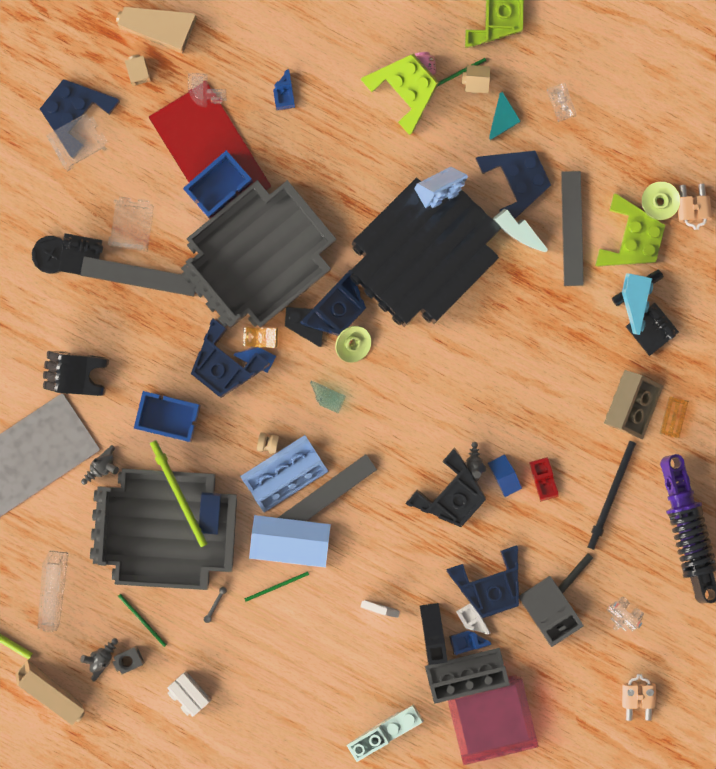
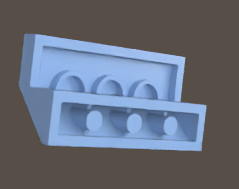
(284, 473)
(289, 541)

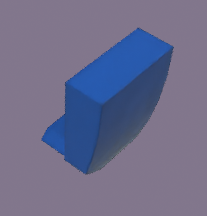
(283, 92)
(247, 354)
(467, 641)

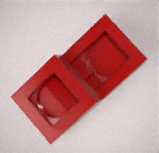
(544, 479)

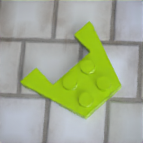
(502, 20)
(411, 82)
(640, 238)

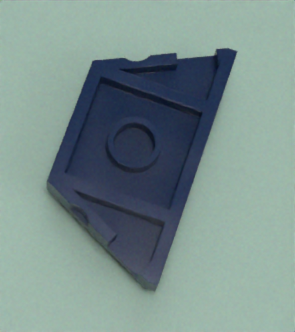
(337, 308)

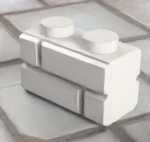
(188, 694)

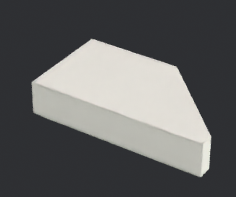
(381, 609)
(471, 619)

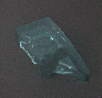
(328, 398)

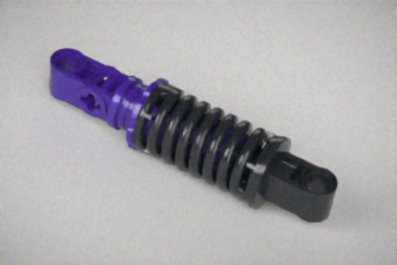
(689, 521)

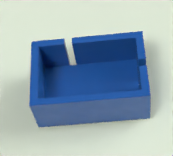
(217, 184)
(167, 416)

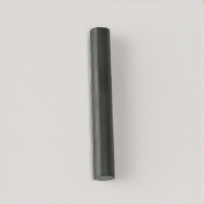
(574, 574)

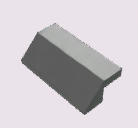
(467, 675)

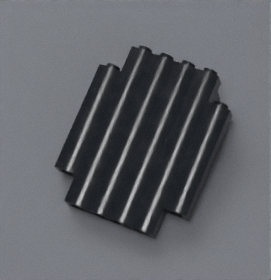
(423, 255)

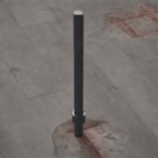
(598, 530)

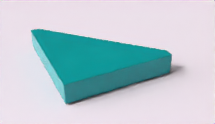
(503, 118)

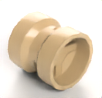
(272, 443)

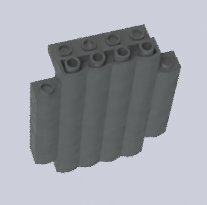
(257, 254)
(150, 536)

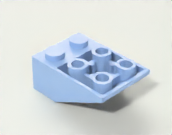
(440, 186)

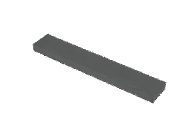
(572, 228)
(136, 276)
(331, 490)

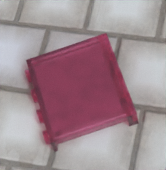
(493, 723)

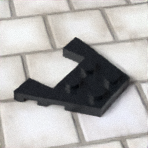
(459, 497)

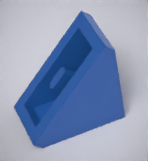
(504, 475)

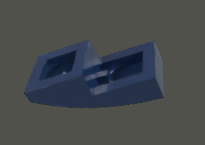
(209, 513)

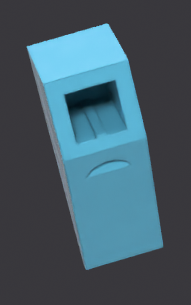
(635, 296)

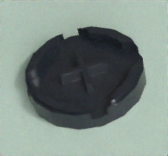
(47, 254)

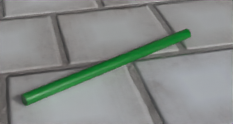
(460, 72)
(276, 586)
(142, 620)

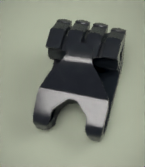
(71, 373)

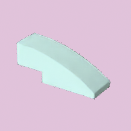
(519, 230)

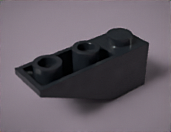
(433, 634)

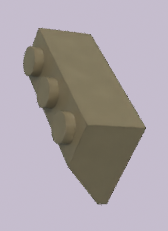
(633, 404)

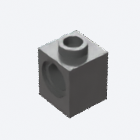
(136, 657)

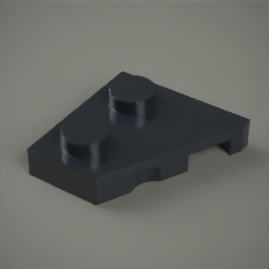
(292, 322)

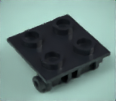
(75, 249)
(657, 330)

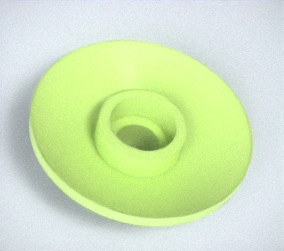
(667, 193)
(358, 348)

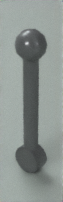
(207, 618)

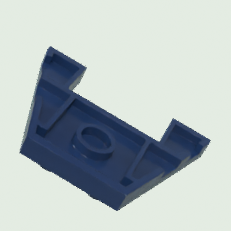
(73, 101)
(523, 175)
(220, 371)
(492, 593)

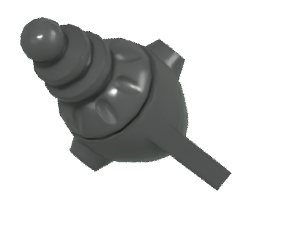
(474, 462)
(101, 466)
(99, 659)

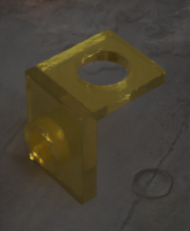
(260, 337)

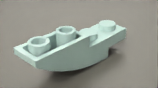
(385, 732)

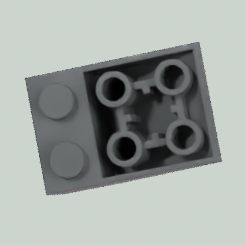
(550, 611)

